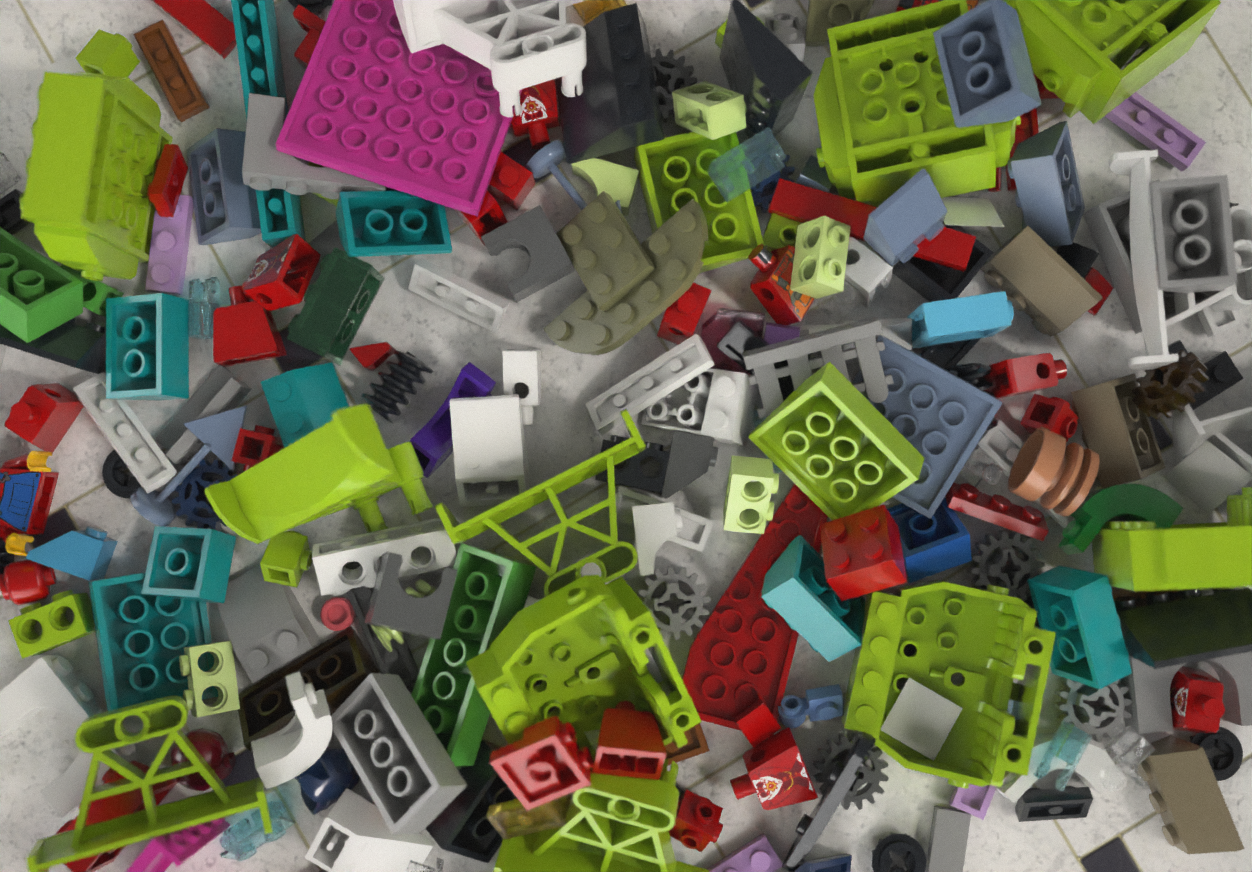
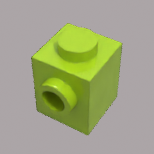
(108, 55)
(780, 232)
(286, 558)

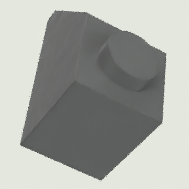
(687, 460)

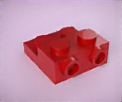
(544, 763)

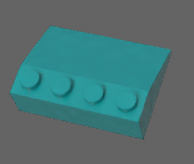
(143, 641)

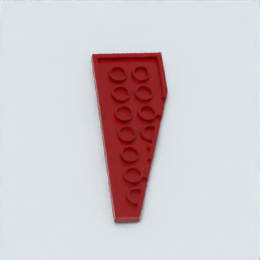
(744, 643)

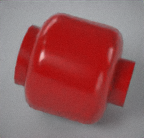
(26, 581)

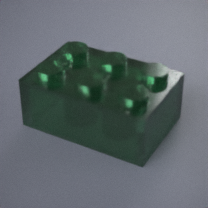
(335, 306)

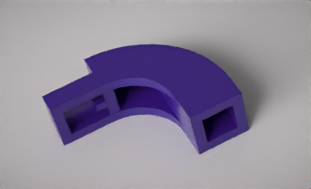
(434, 440)

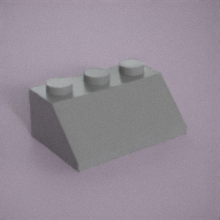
(1193, 234)

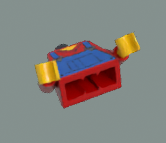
(25, 499)

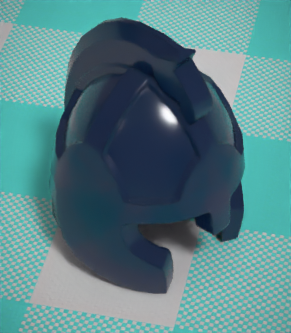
(327, 780)

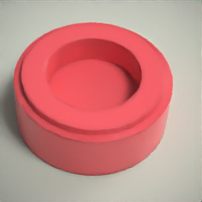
(337, 613)

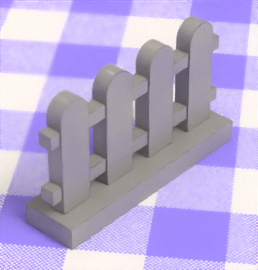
(829, 345)

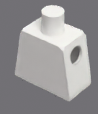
(868, 273)
(523, 367)

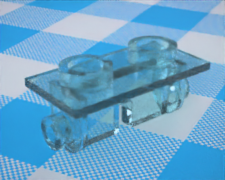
(243, 839)

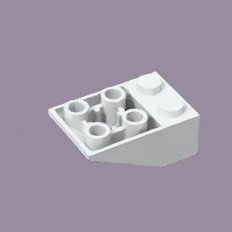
(710, 405)
(488, 449)
(360, 841)

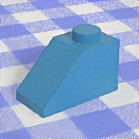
(78, 553)

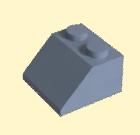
(906, 219)

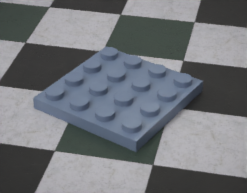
(937, 416)

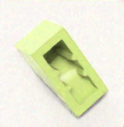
(609, 177)

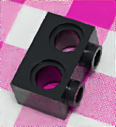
(630, 473)

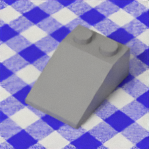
(265, 624)

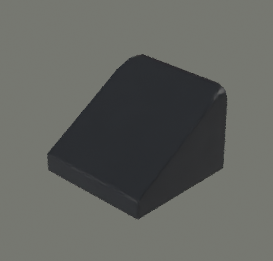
(1078, 257)

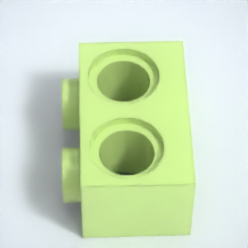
(709, 109)
(820, 257)
(746, 502)
(220, 676)

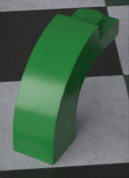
(1122, 501)

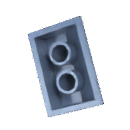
(986, 66)
(1048, 185)
(221, 202)

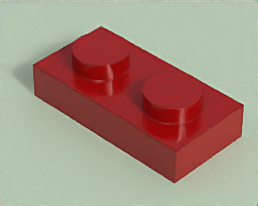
(168, 180)

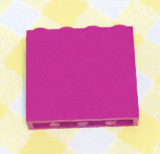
(177, 846)

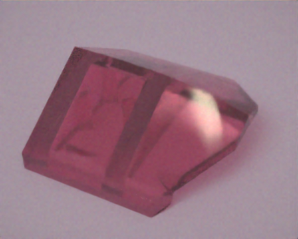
(718, 325)

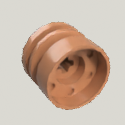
(1053, 472)

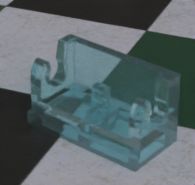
(747, 164)

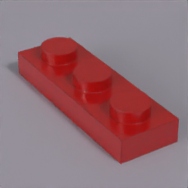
(997, 510)

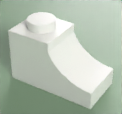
(652, 528)

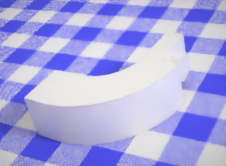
(299, 743)
(1087, 770)

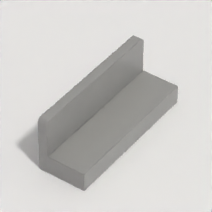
(217, 394)

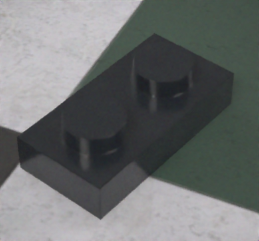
(1054, 804)

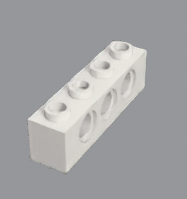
(368, 547)

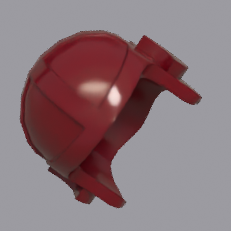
(213, 750)

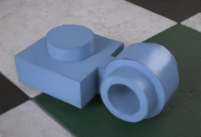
(819, 704)

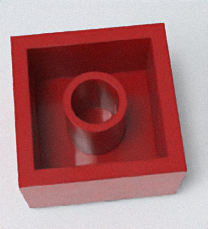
(862, 553)

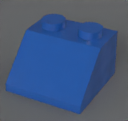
(932, 543)

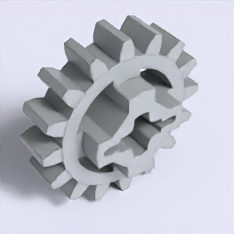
(675, 617)
(1089, 718)

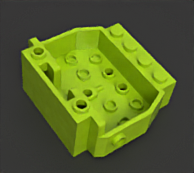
(1086, 44)
(863, 118)
(92, 173)
(1180, 557)
(954, 631)
(564, 638)

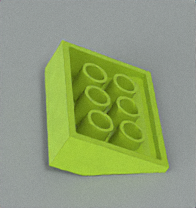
(676, 172)
(837, 446)

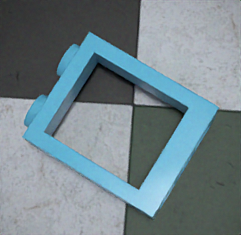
(960, 319)

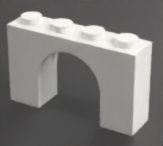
(53, 684)

